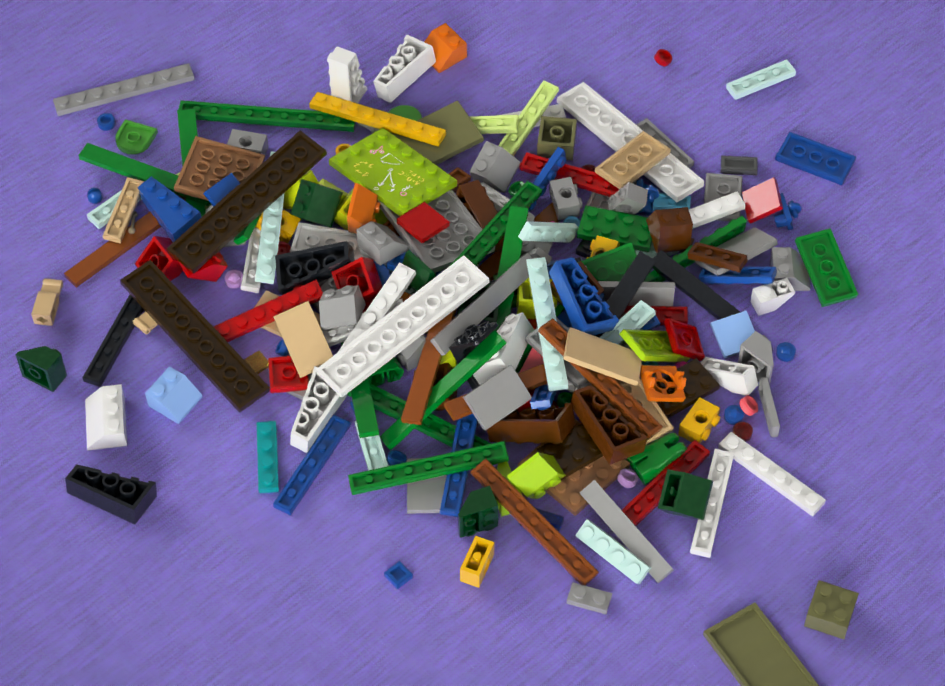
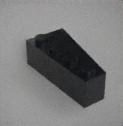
(311, 264)
(111, 493)

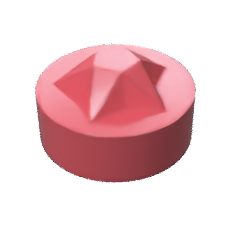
(749, 405)

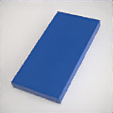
(815, 158)

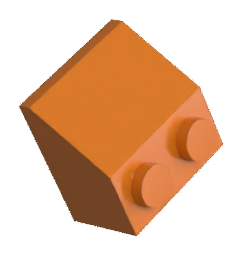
(447, 47)
(362, 208)

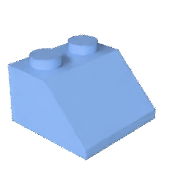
(173, 395)

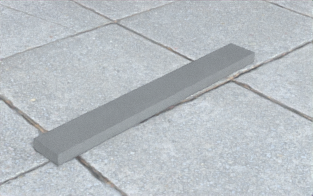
(482, 305)

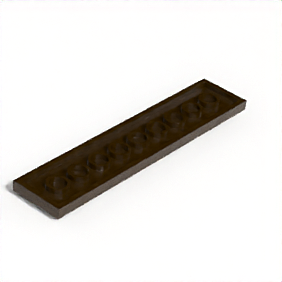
(246, 201)
(195, 336)
(580, 449)

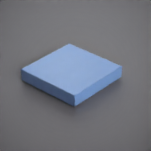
(732, 332)

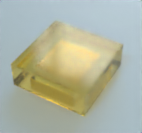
(257, 362)

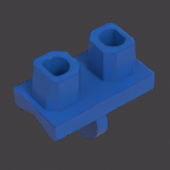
(653, 193)
(785, 218)

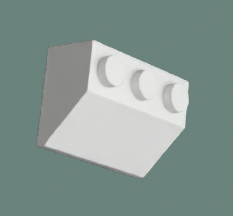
(106, 418)

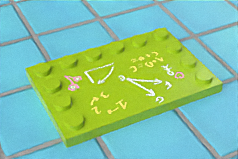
(393, 171)

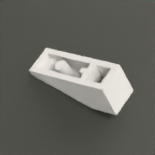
(732, 376)

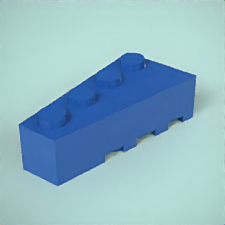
(168, 208)
(580, 299)

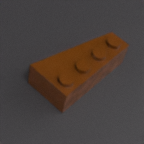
(479, 205)
(534, 425)
(606, 426)

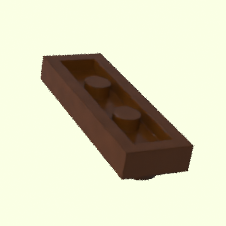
(717, 257)

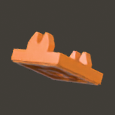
(661, 395)

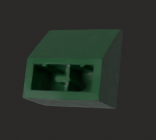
(685, 494)
(478, 512)

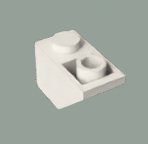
(771, 296)

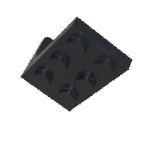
(469, 341)

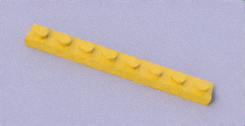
(378, 119)

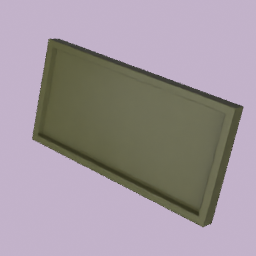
(460, 134)
(756, 651)

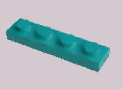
(267, 457)

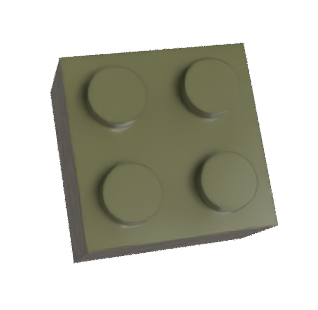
(556, 133)
(831, 609)

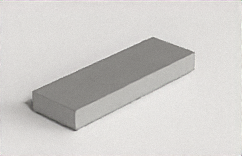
(768, 407)

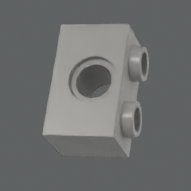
(249, 141)
(565, 198)
(628, 199)

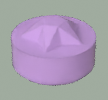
(233, 279)
(627, 478)

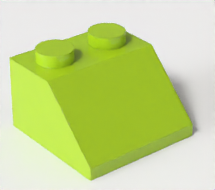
(537, 475)

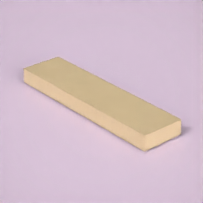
(123, 211)

